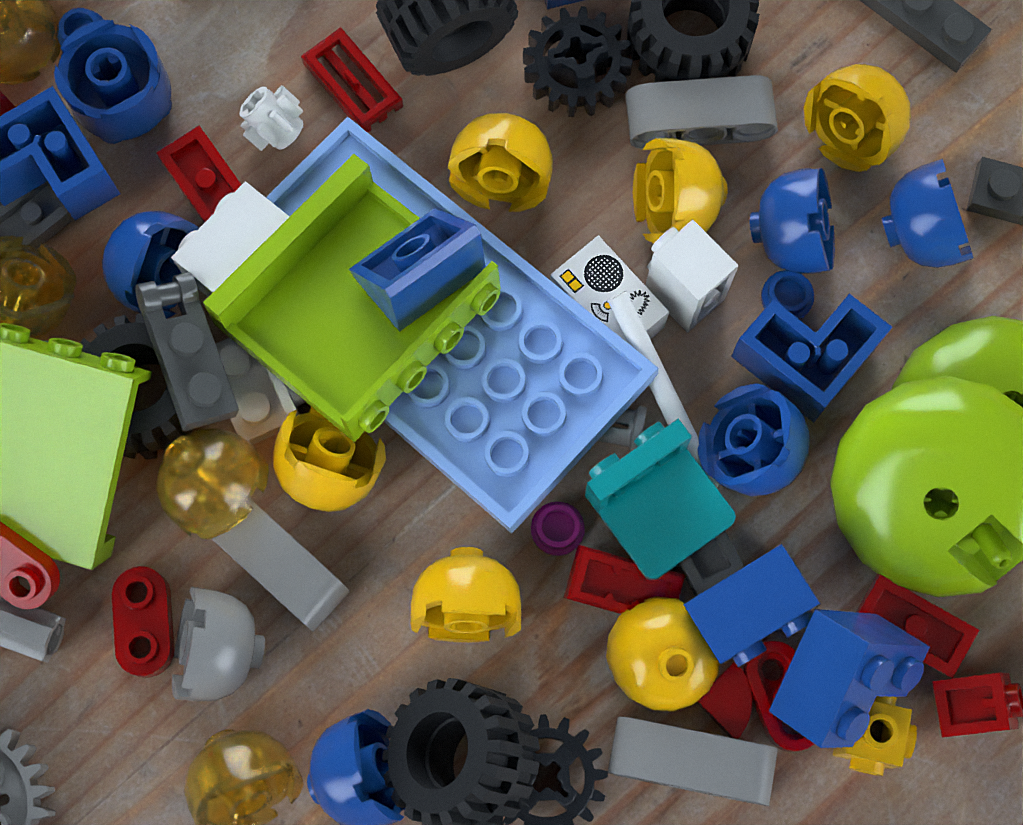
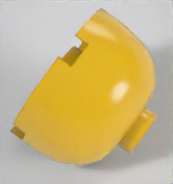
(858, 116)
(501, 161)
(677, 186)
(322, 464)
(466, 598)
(660, 655)

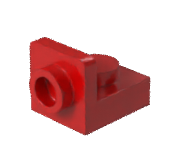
(978, 704)

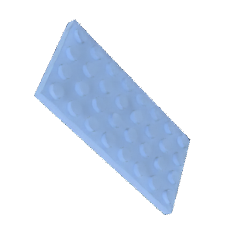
(525, 380)

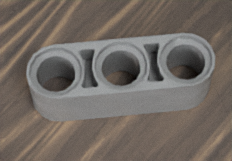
(702, 110)
(283, 567)
(693, 760)

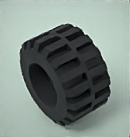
(444, 34)
(686, 57)
(157, 425)
(425, 747)

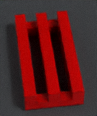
(376, 111)

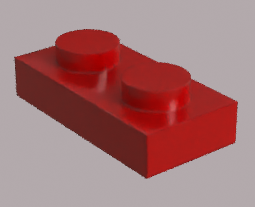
(199, 171)
(939, 629)

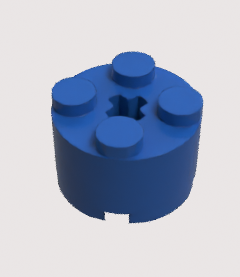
(113, 80)

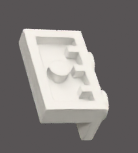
(259, 394)

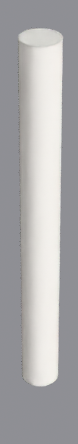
(661, 385)

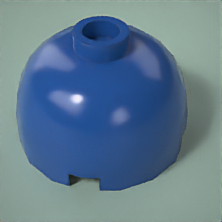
(927, 219)
(796, 222)
(142, 253)
(754, 441)
(349, 771)

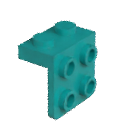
(658, 500)

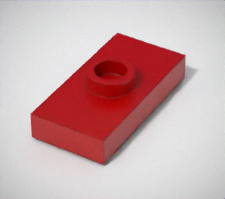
(615, 582)

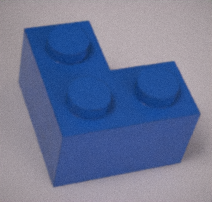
(45, 145)
(805, 363)
(753, 605)
(841, 670)

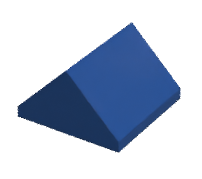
(421, 266)

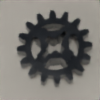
(559, 73)
(563, 757)

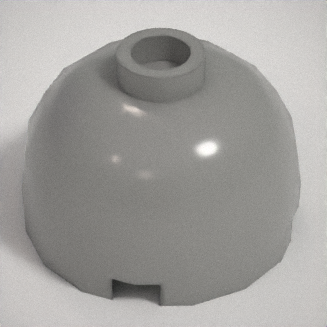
(215, 646)

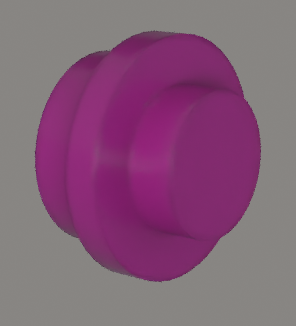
(557, 528)

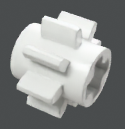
(271, 118)

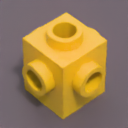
(896, 741)

